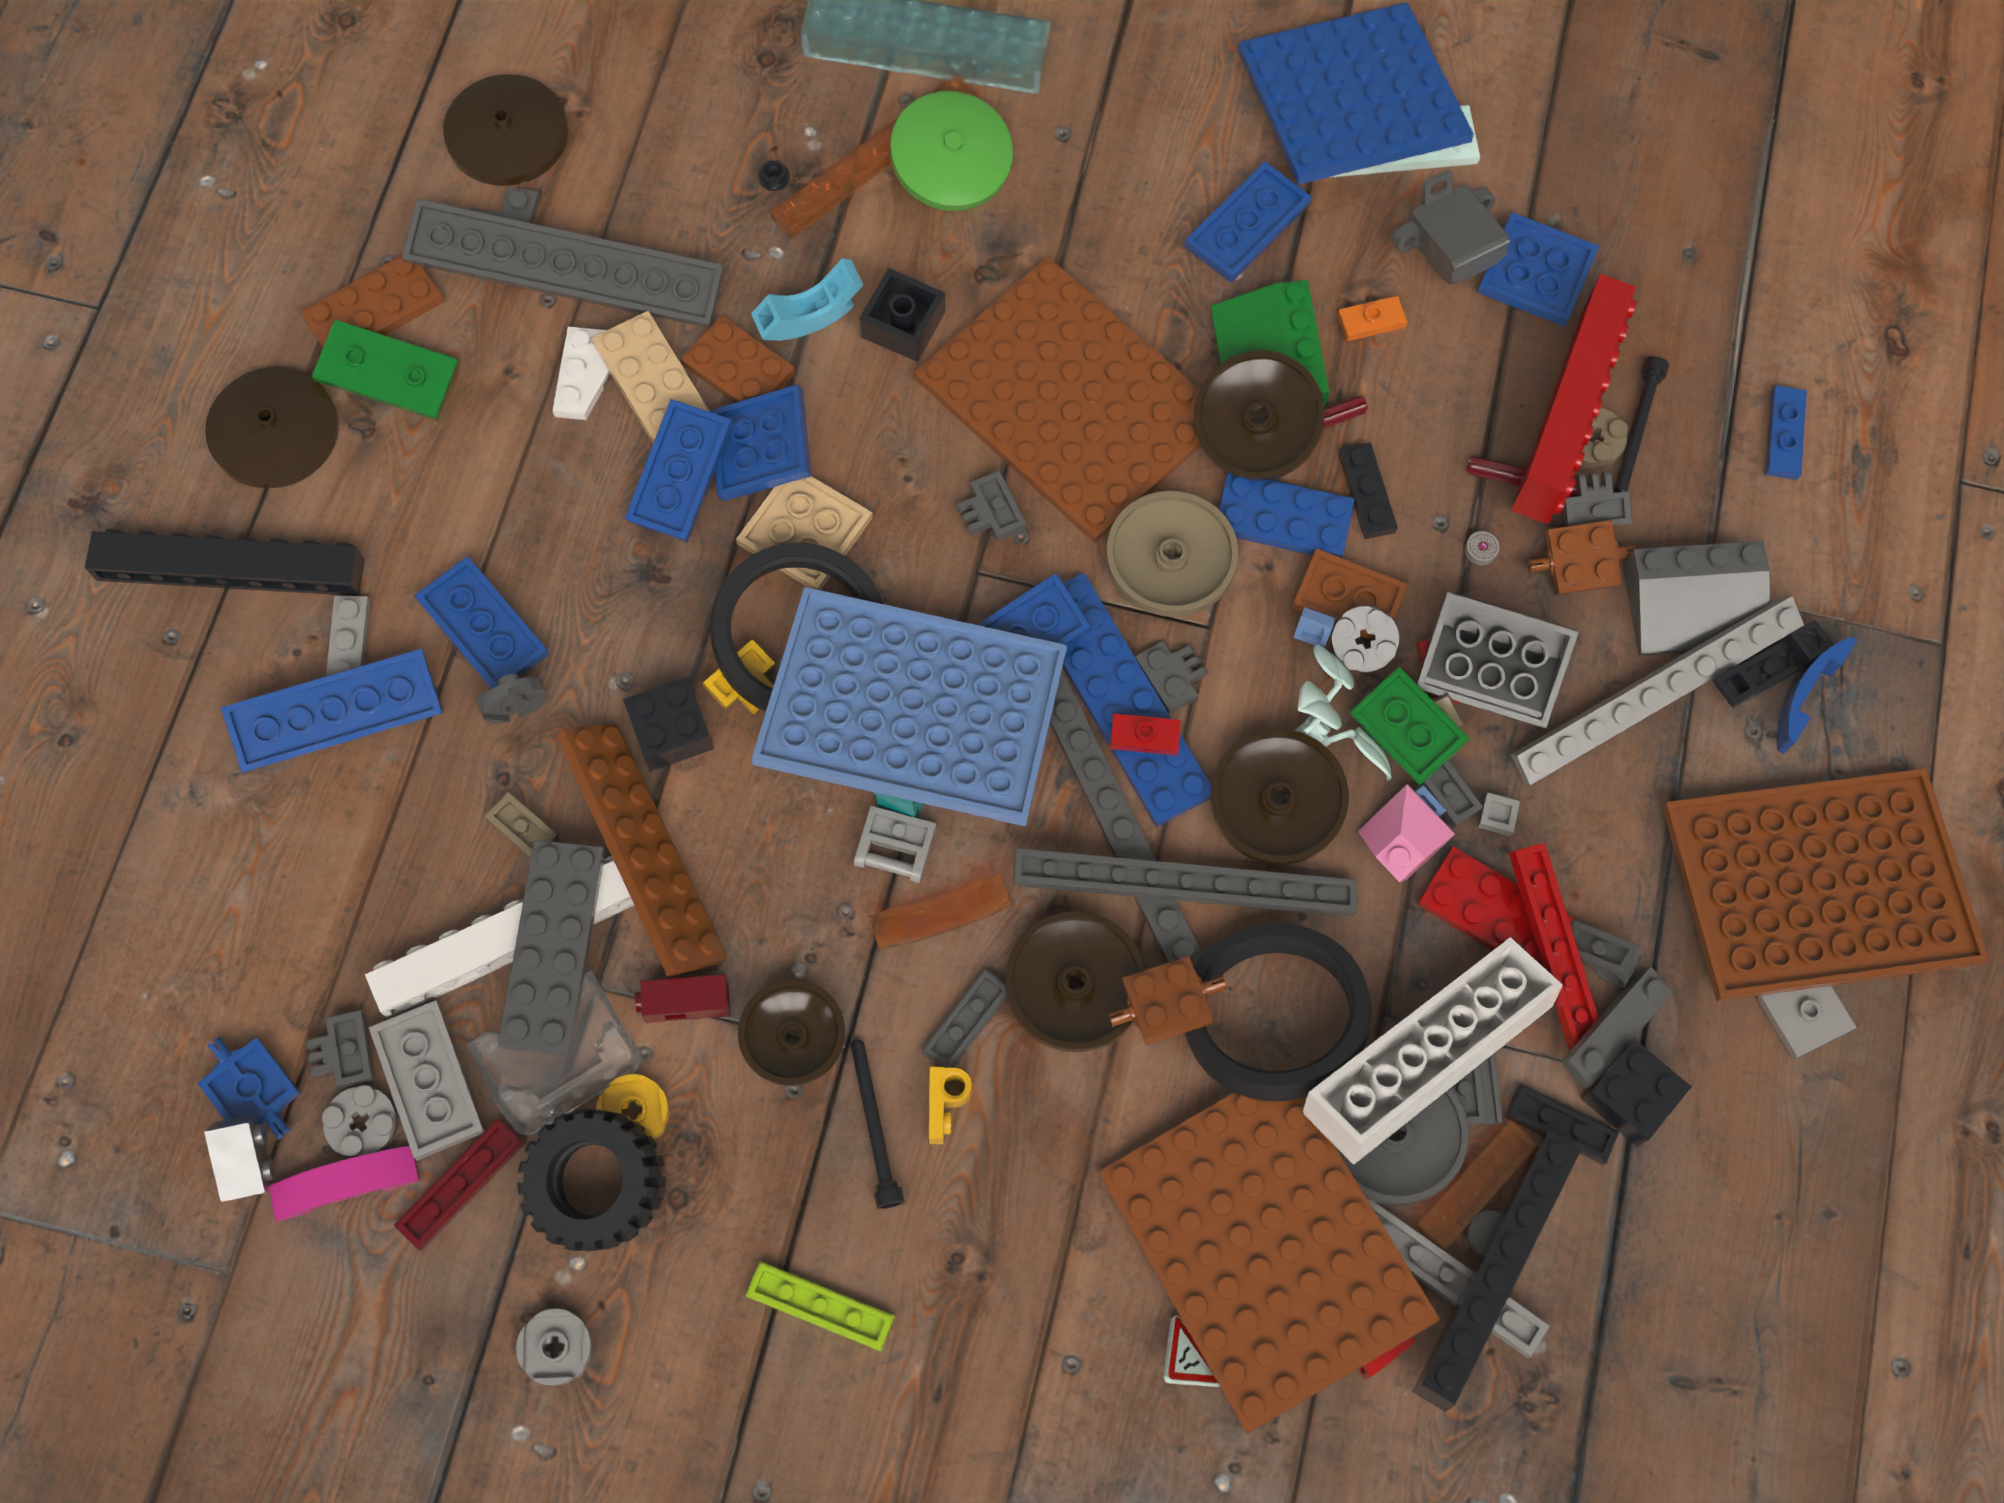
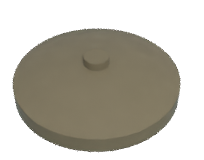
(1172, 553)

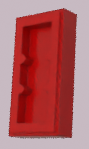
(1145, 734)

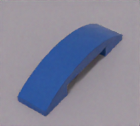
(1791, 719)

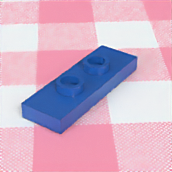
(1786, 432)

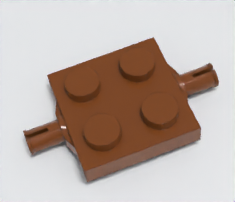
(1582, 557)
(1167, 1000)

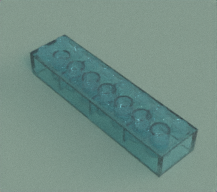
(929, 40)

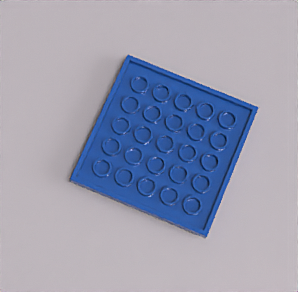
(1354, 93)

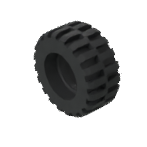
(545, 1172)

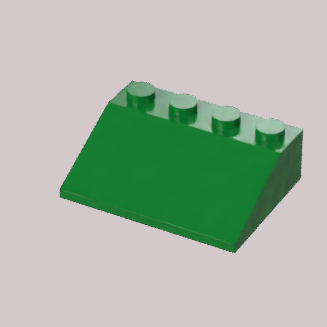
(1273, 320)

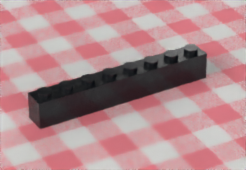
(225, 562)
(1496, 1272)

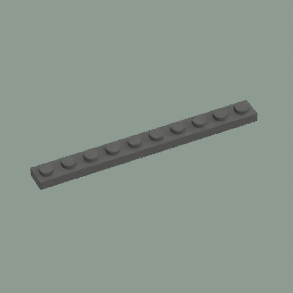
(1117, 819)
(1184, 882)

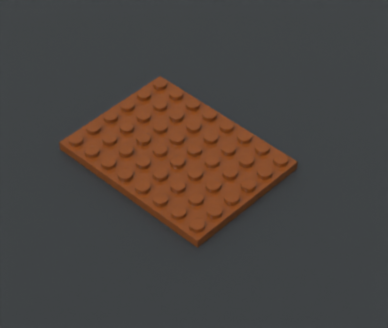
(1067, 397)
(1823, 884)
(1267, 1252)

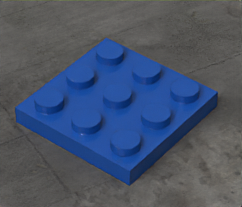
(1540, 270)
(764, 443)

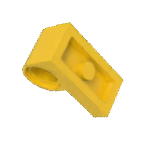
(939, 1099)

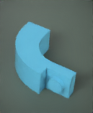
(812, 310)

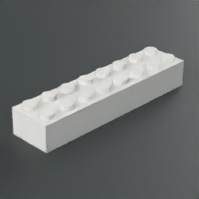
(1431, 1050)

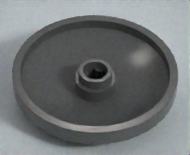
(1417, 1157)

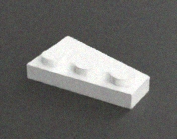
(580, 375)

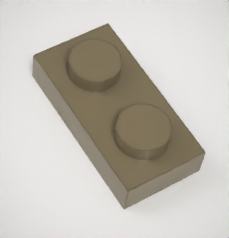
(519, 824)

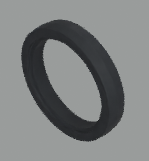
(757, 565)
(1298, 941)

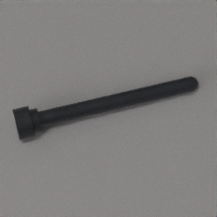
(1653, 371)
(888, 1192)

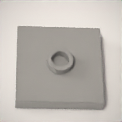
(1807, 1018)

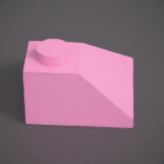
(1405, 834)

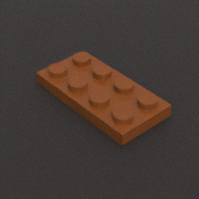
(376, 301)

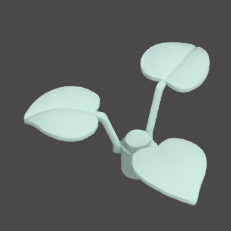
(1323, 715)

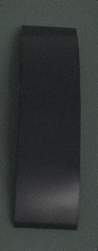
(1773, 665)

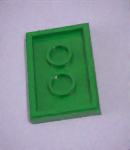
(1409, 726)

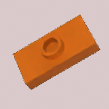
(1372, 318)

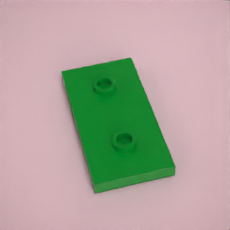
(385, 370)

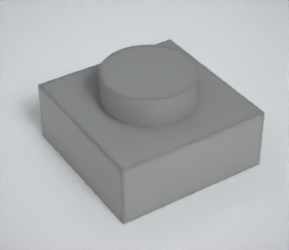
(1498, 814)

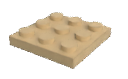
(805, 514)

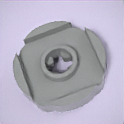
(340, 1117)
(539, 1332)

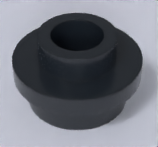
(770, 169)

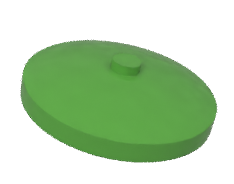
(951, 150)

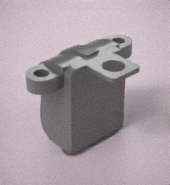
(1454, 230)

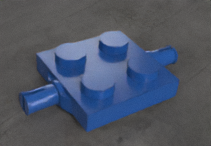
(249, 1084)

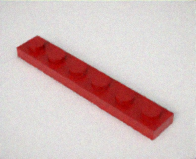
(1555, 940)

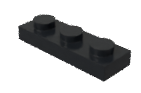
(1368, 490)

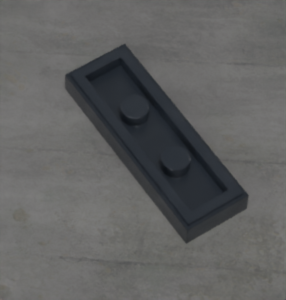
(1545, 1114)

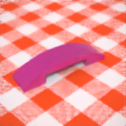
(343, 1181)

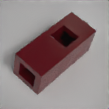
(683, 998)

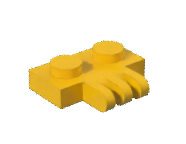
(756, 662)

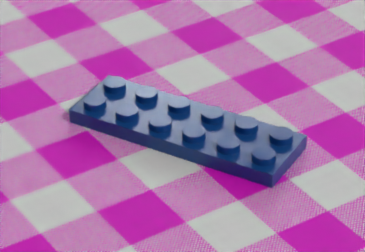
(331, 710)

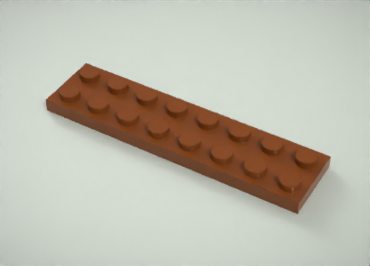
(641, 848)

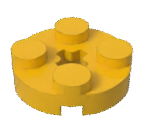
(645, 1094)

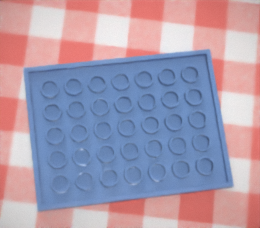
(911, 706)

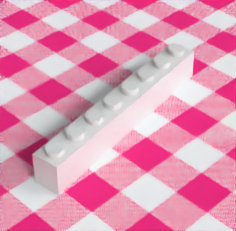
(470, 952)

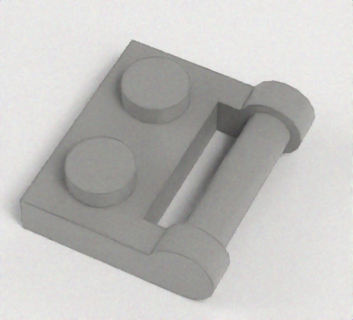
(896, 833)

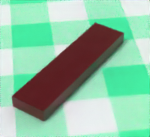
(459, 1184)

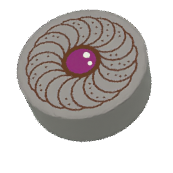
(1481, 548)

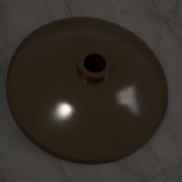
(785, 1009)

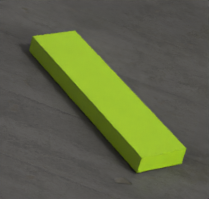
(820, 1306)

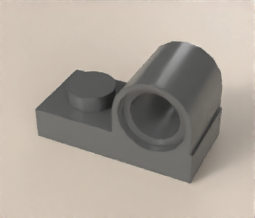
(1609, 955)

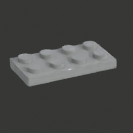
(426, 1080)

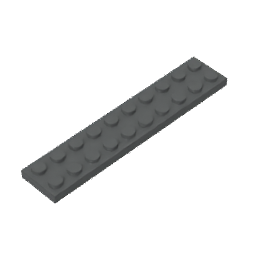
(563, 263)

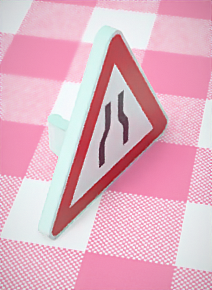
(1184, 1360)

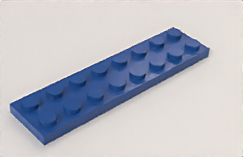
(1114, 682)

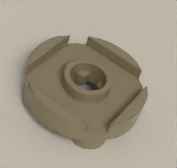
(1614, 440)

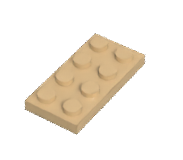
(646, 370)

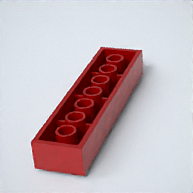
(1576, 400)

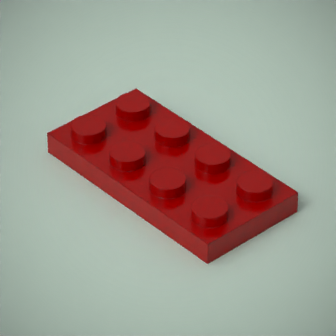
(1479, 903)

